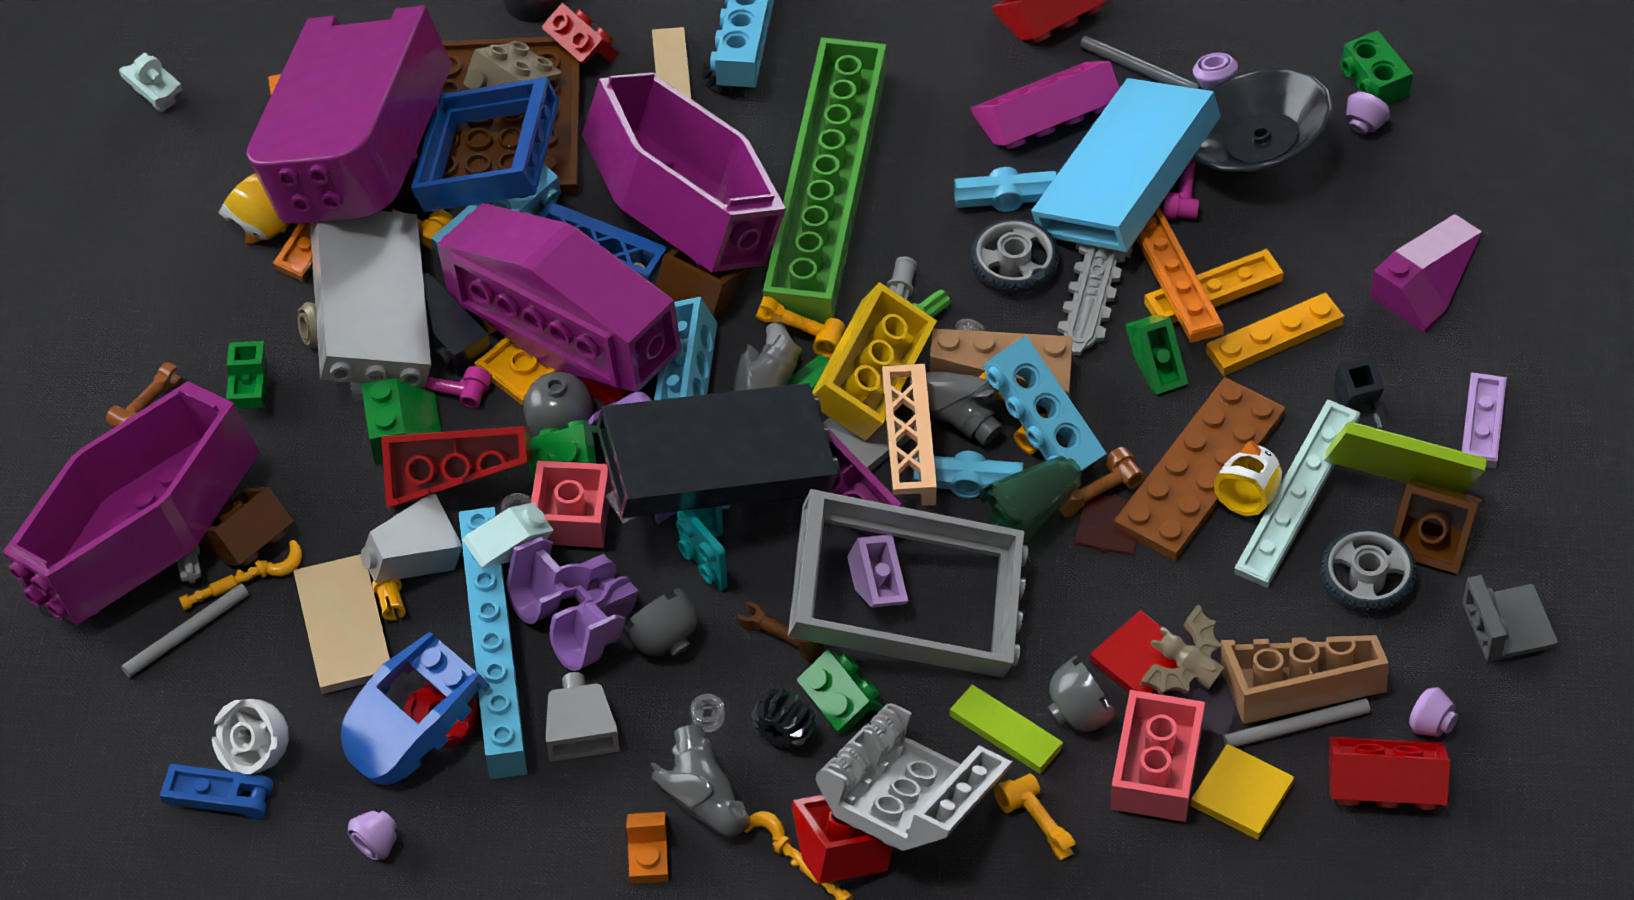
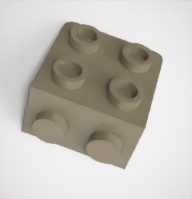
(506, 65)

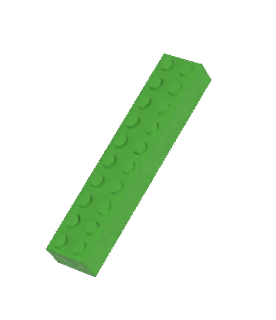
(826, 177)

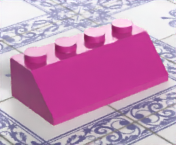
(1047, 103)

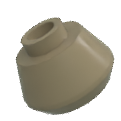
(307, 324)

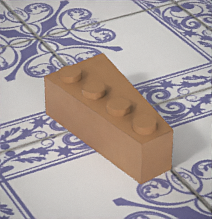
(969, 350)

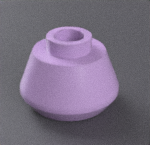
(1214, 69)
(1366, 112)
(1433, 714)
(373, 834)

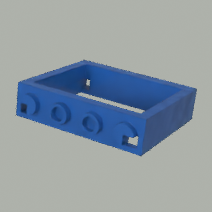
(531, 97)

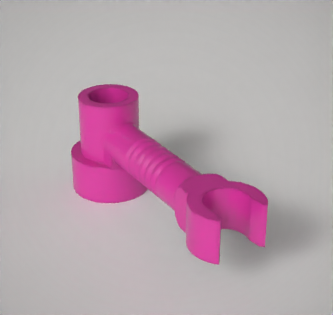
(1181, 203)
(470, 388)

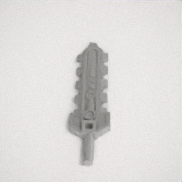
(1091, 295)

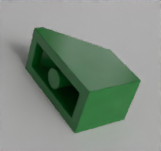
(1157, 352)

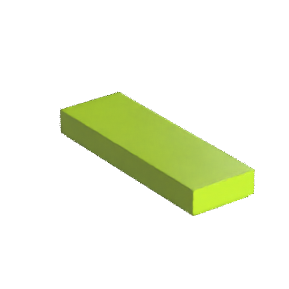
(1006, 729)

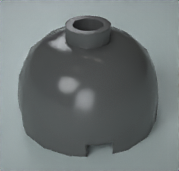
(556, 401)
(664, 625)
(1079, 698)

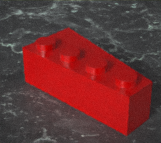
(441, 460)

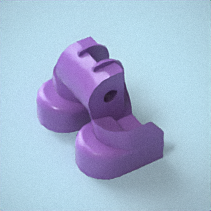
(579, 632)

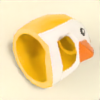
(252, 211)
(1249, 480)

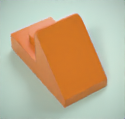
(647, 847)

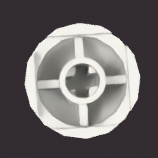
(250, 736)

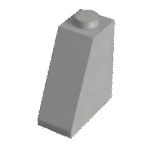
(412, 543)

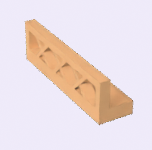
(922, 434)

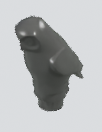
(770, 367)
(960, 402)
(701, 784)

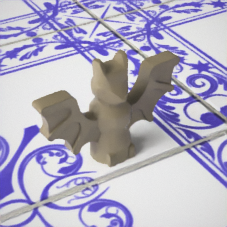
(1191, 660)

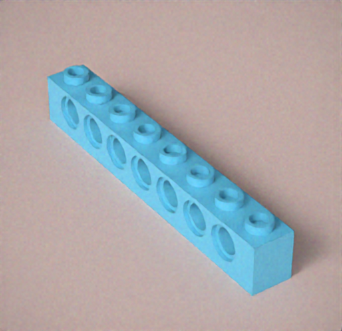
(493, 657)

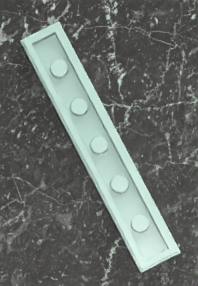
(1294, 498)

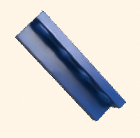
(619, 242)

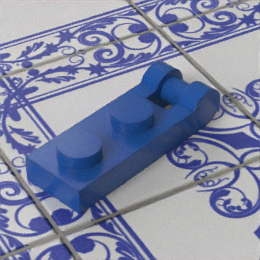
(216, 790)

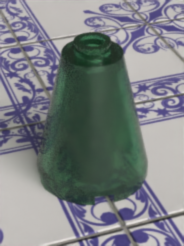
(1032, 495)

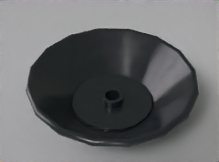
(1265, 120)

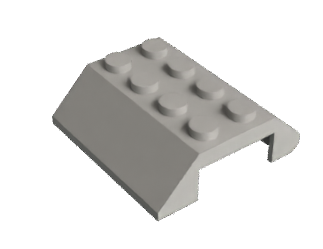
(902, 787)

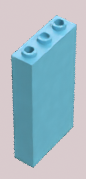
(1126, 164)

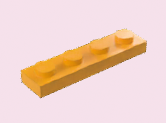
(1226, 282)
(1274, 334)

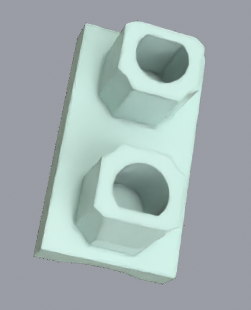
(152, 81)

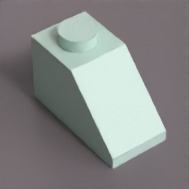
(495, 539)

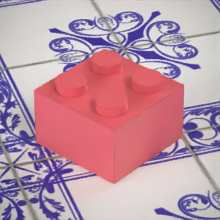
(573, 501)

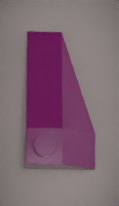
(1425, 272)

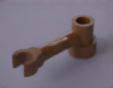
(760, 621)

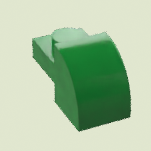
(247, 374)

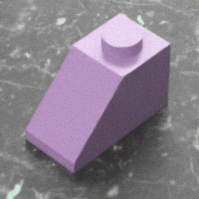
(877, 571)

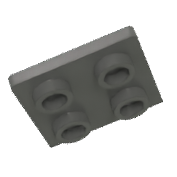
(1507, 620)

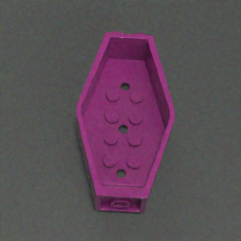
(683, 172)
(560, 296)
(131, 503)

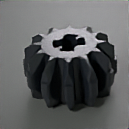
(783, 719)

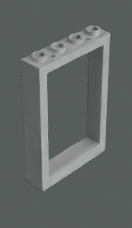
(920, 526)

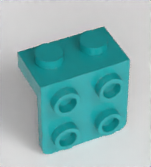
(698, 542)

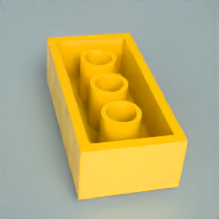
(880, 334)

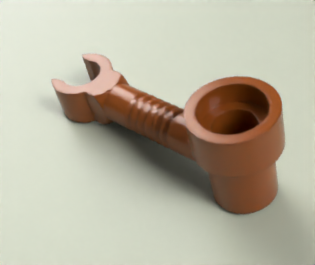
(162, 382)
(1122, 470)

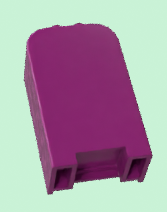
(348, 115)

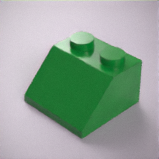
(397, 409)

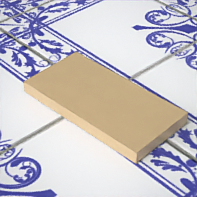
(341, 622)

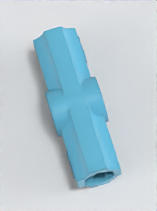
(1002, 189)
(969, 472)

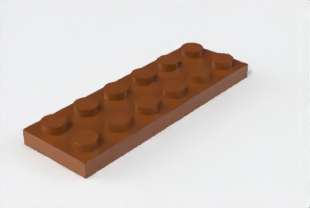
(1181, 487)

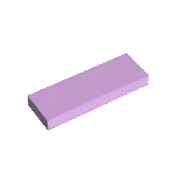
(1484, 417)

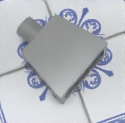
(579, 721)

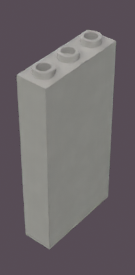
(370, 299)

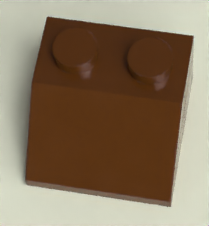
(684, 280)
(1436, 524)
(246, 525)

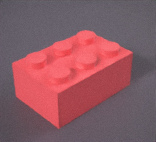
(1157, 755)

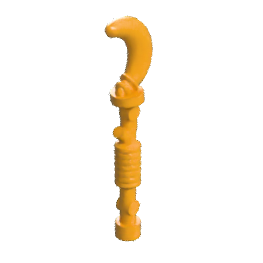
(261, 568)
(782, 845)

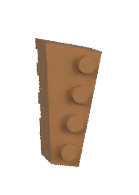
(1301, 674)

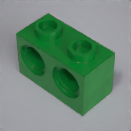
(1376, 68)

